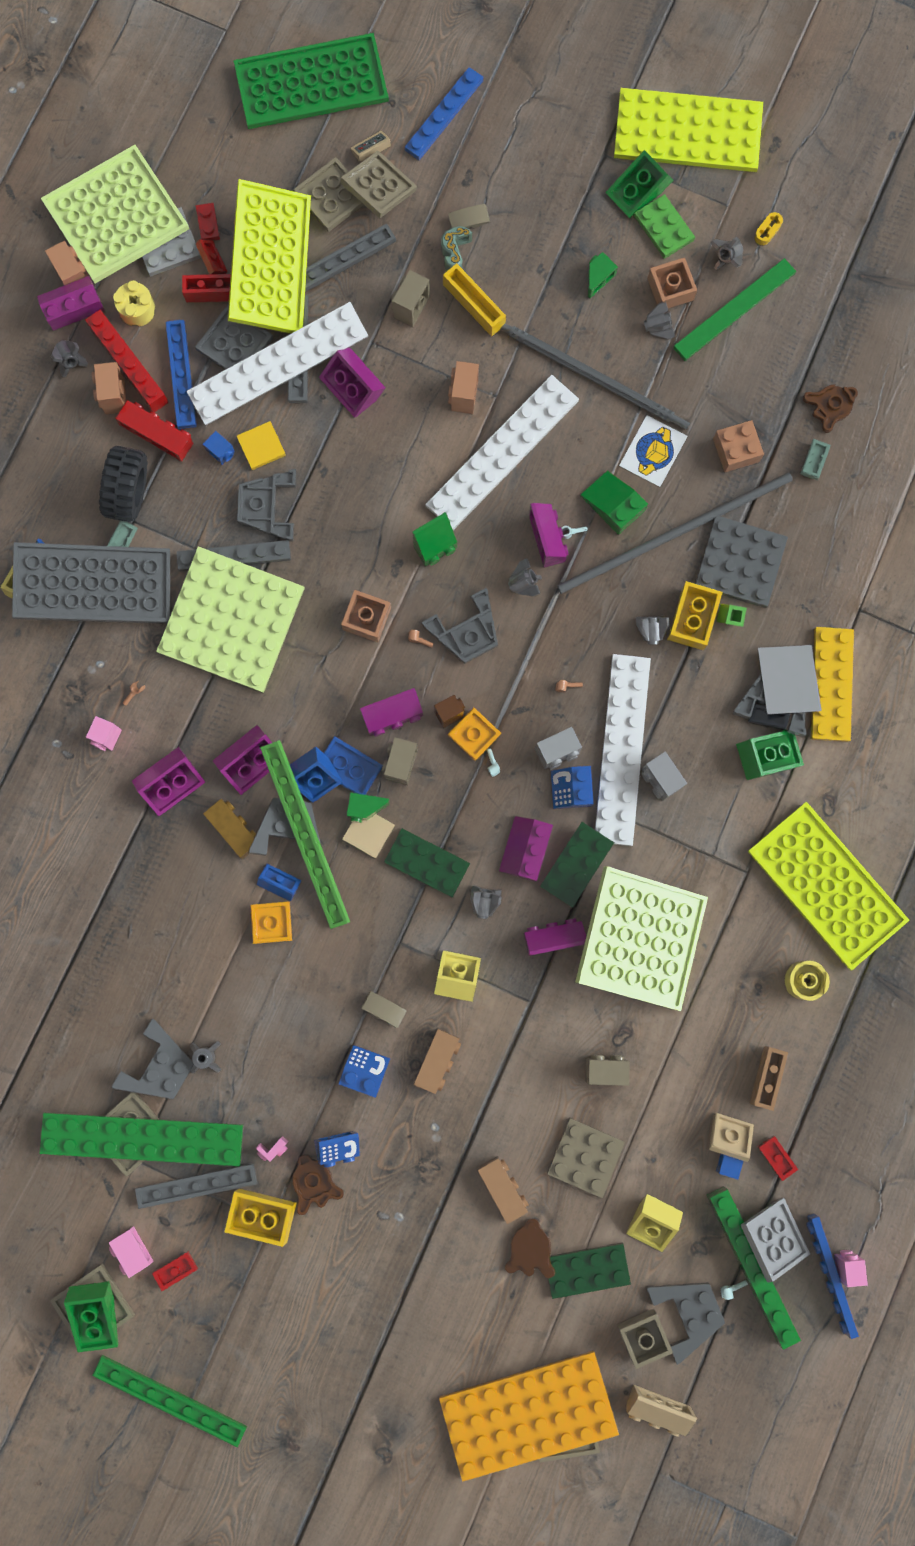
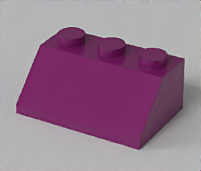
(70, 303)
(351, 381)
(547, 534)
(392, 712)
(244, 761)
(168, 781)
(526, 848)
(554, 937)

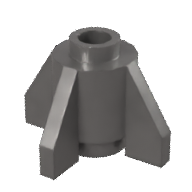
(728, 252)
(660, 322)
(67, 355)
(523, 580)
(652, 628)
(485, 901)
(209, 1055)

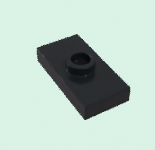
(760, 717)

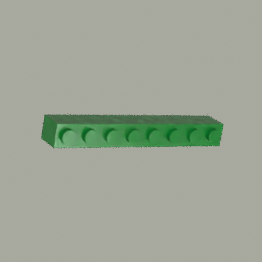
(764, 1292)

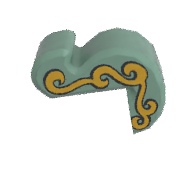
(449, 241)

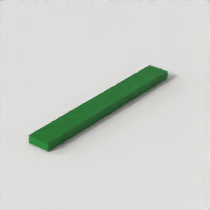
(734, 309)
(169, 1401)

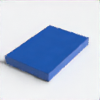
(353, 766)

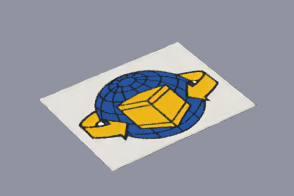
(653, 450)

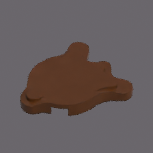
(831, 404)
(313, 1184)
(531, 1250)

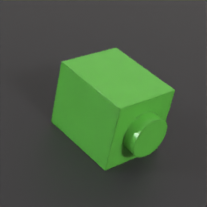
(731, 614)

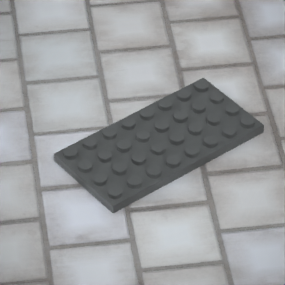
(91, 583)

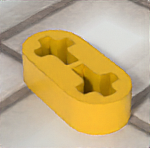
(765, 226)

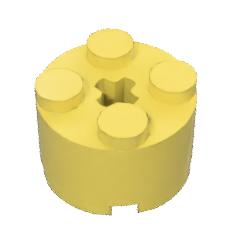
(134, 304)
(807, 991)

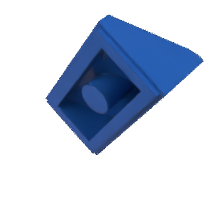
(278, 882)

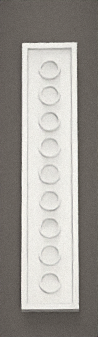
(277, 363)
(503, 451)
(622, 748)

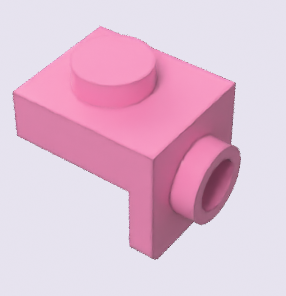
(278, 1149)

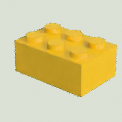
(694, 615)
(260, 1217)

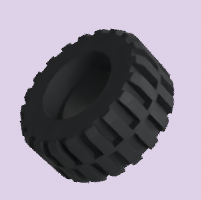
(123, 483)

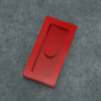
(207, 222)
(211, 257)
(777, 1158)
(175, 1271)

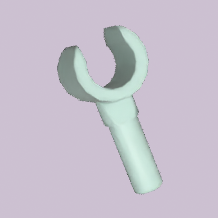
(572, 531)
(494, 769)
(727, 1291)

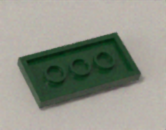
(427, 862)
(577, 864)
(589, 1270)

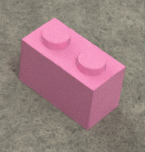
(103, 734)
(130, 1252)
(851, 1269)

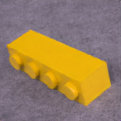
(474, 299)

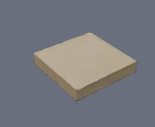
(369, 834)
(731, 1137)

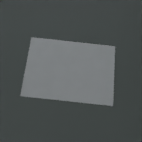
(789, 679)

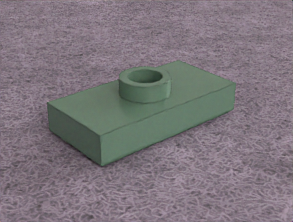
(815, 459)
(123, 535)

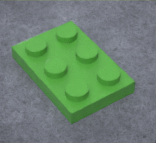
(664, 226)

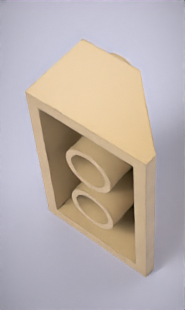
(660, 1411)

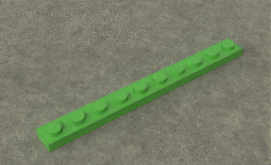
(305, 834)

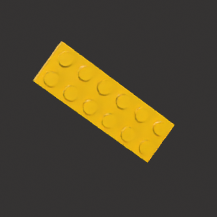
(834, 678)

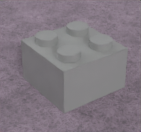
(558, 748)
(663, 776)

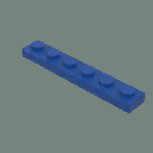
(444, 113)
(180, 373)
(833, 1284)

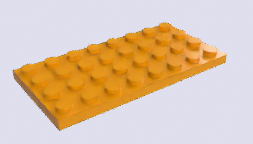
(528, 1416)

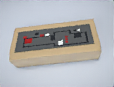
(369, 146)

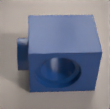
(219, 448)
(729, 1166)

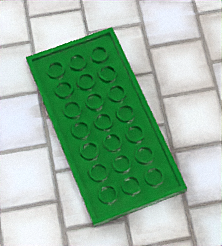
(311, 80)

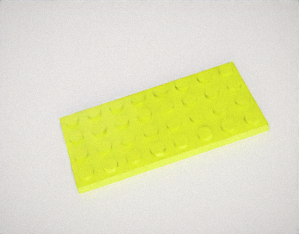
(689, 129)
(269, 257)
(828, 886)

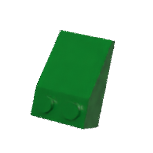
(639, 184)
(614, 501)
(434, 540)
(769, 754)
(92, 1316)

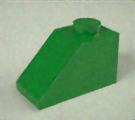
(600, 272)
(364, 806)

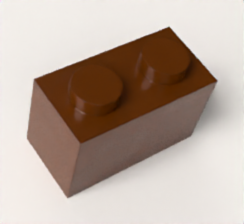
(449, 711)

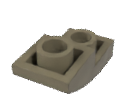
(470, 216)
(383, 1009)

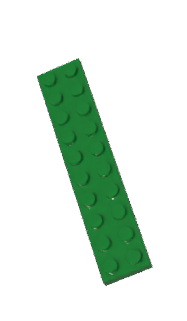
(141, 1139)

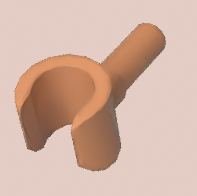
(414, 638)
(562, 685)
(134, 690)

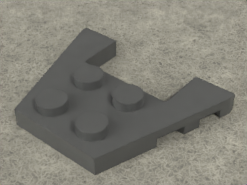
(258, 503)
(470, 637)
(756, 694)
(277, 825)
(164, 1073)
(697, 1311)

